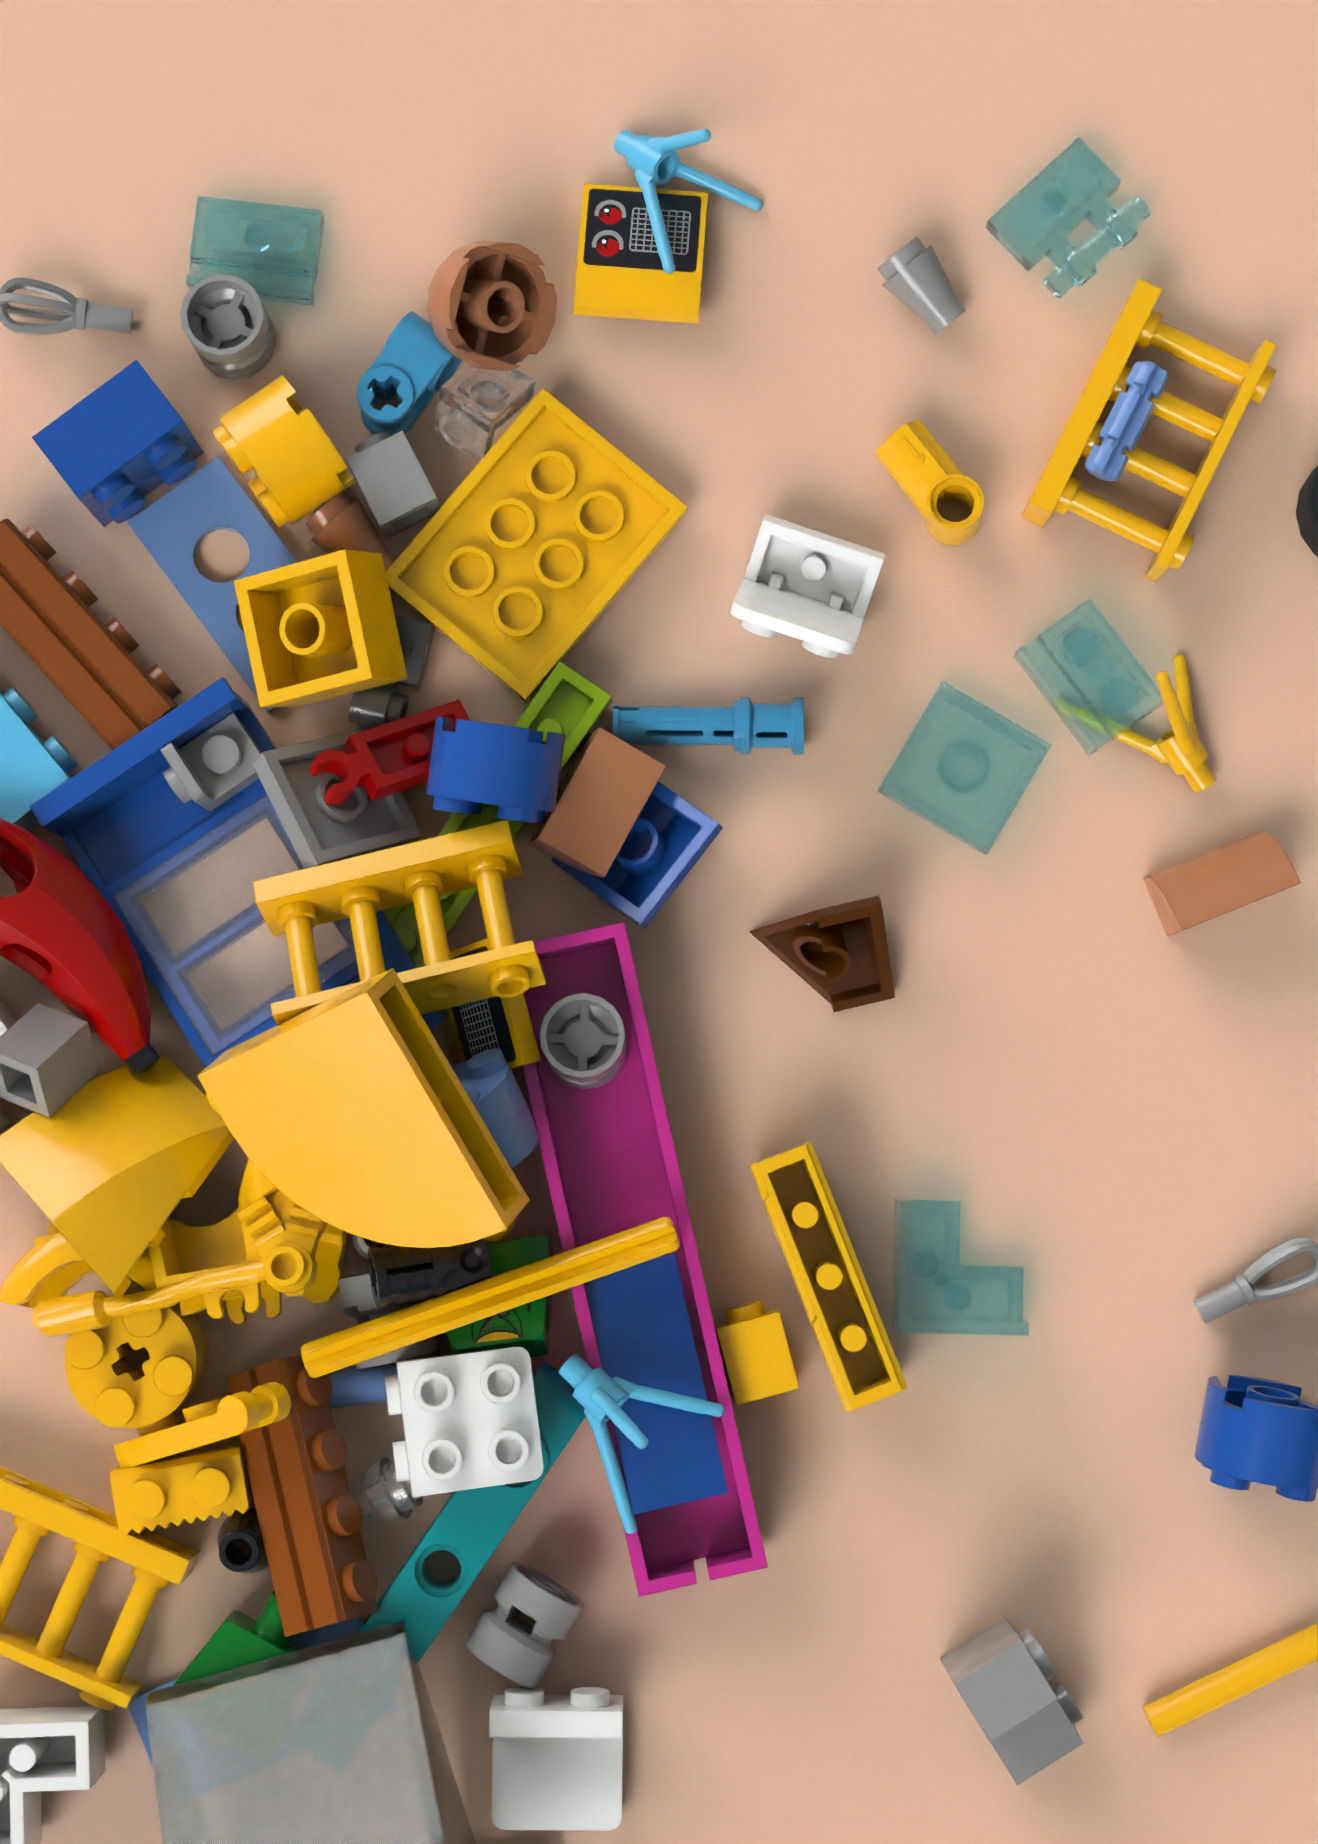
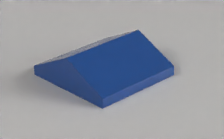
(653, 858)

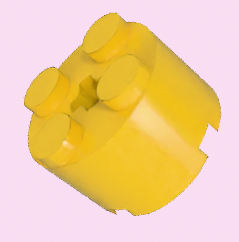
(286, 451)
(137, 1396)

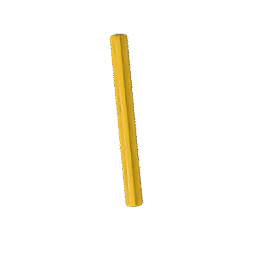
(490, 1297)

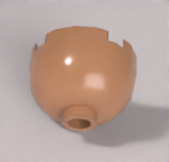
(491, 304)

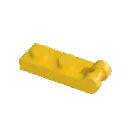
(206, 1424)

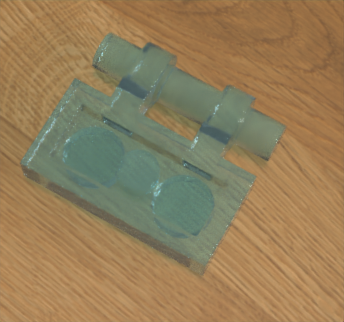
(1056, 203)

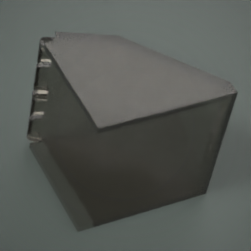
(307, 1751)

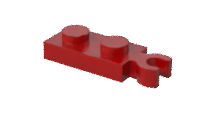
(385, 756)

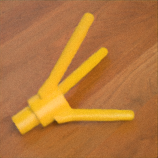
(1180, 744)

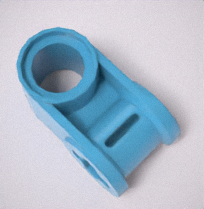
(412, 369)

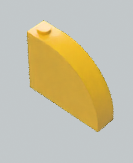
(366, 1122)

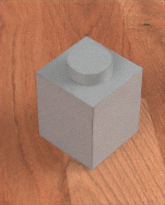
(392, 482)
(46, 1059)

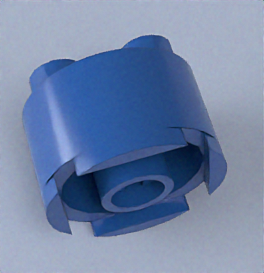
(494, 767)
(1259, 1435)

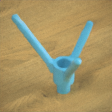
(657, 164)
(603, 1401)

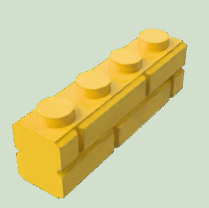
(828, 1276)

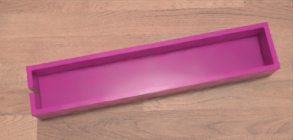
(610, 1171)

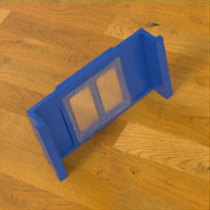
(188, 879)

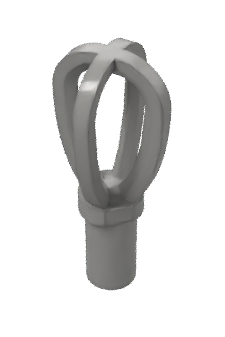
(75, 312)
(1243, 1290)

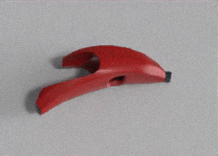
(74, 946)

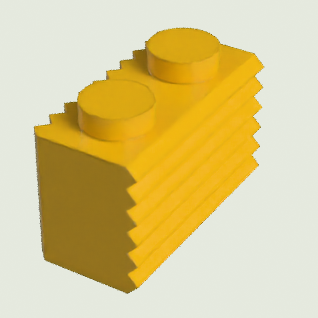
(181, 1488)

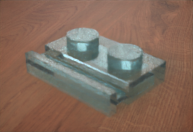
(261, 243)
(1089, 677)

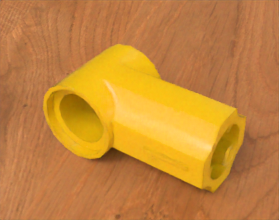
(930, 478)

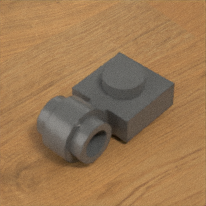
(384, 703)

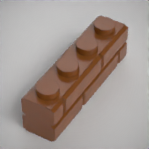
(72, 645)
(306, 1503)

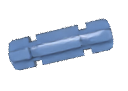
(1126, 421)

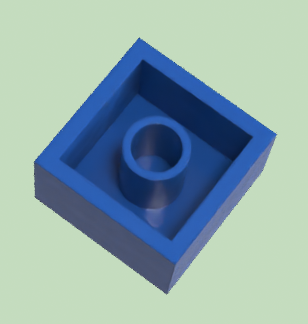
(120, 445)

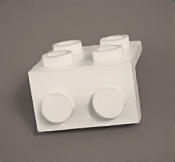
(807, 587)
(465, 1421)
(556, 1759)

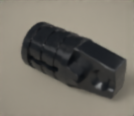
(444, 1271)

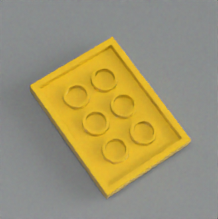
(534, 545)

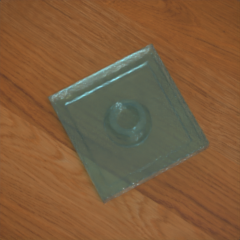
(964, 768)

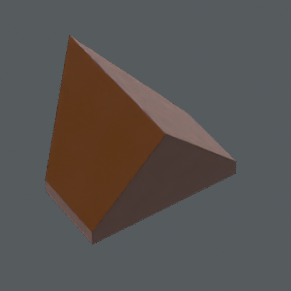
(836, 951)

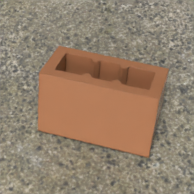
(597, 803)
(1220, 881)

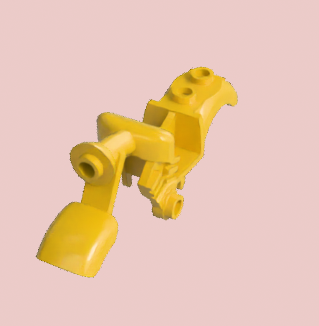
(252, 1254)

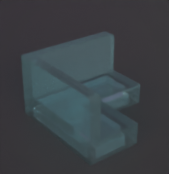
(937, 1292)

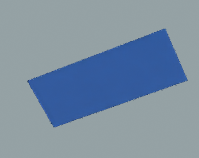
(650, 1341)

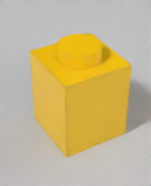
(756, 1352)

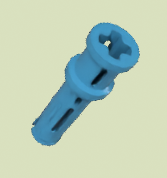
(743, 725)

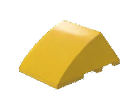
(117, 1162)

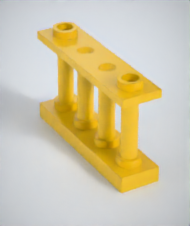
(1142, 326)
(396, 877)
(96, 1538)

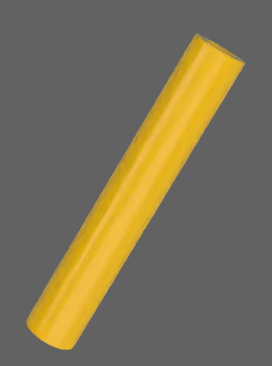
(1233, 1681)

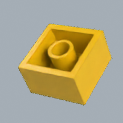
(320, 629)

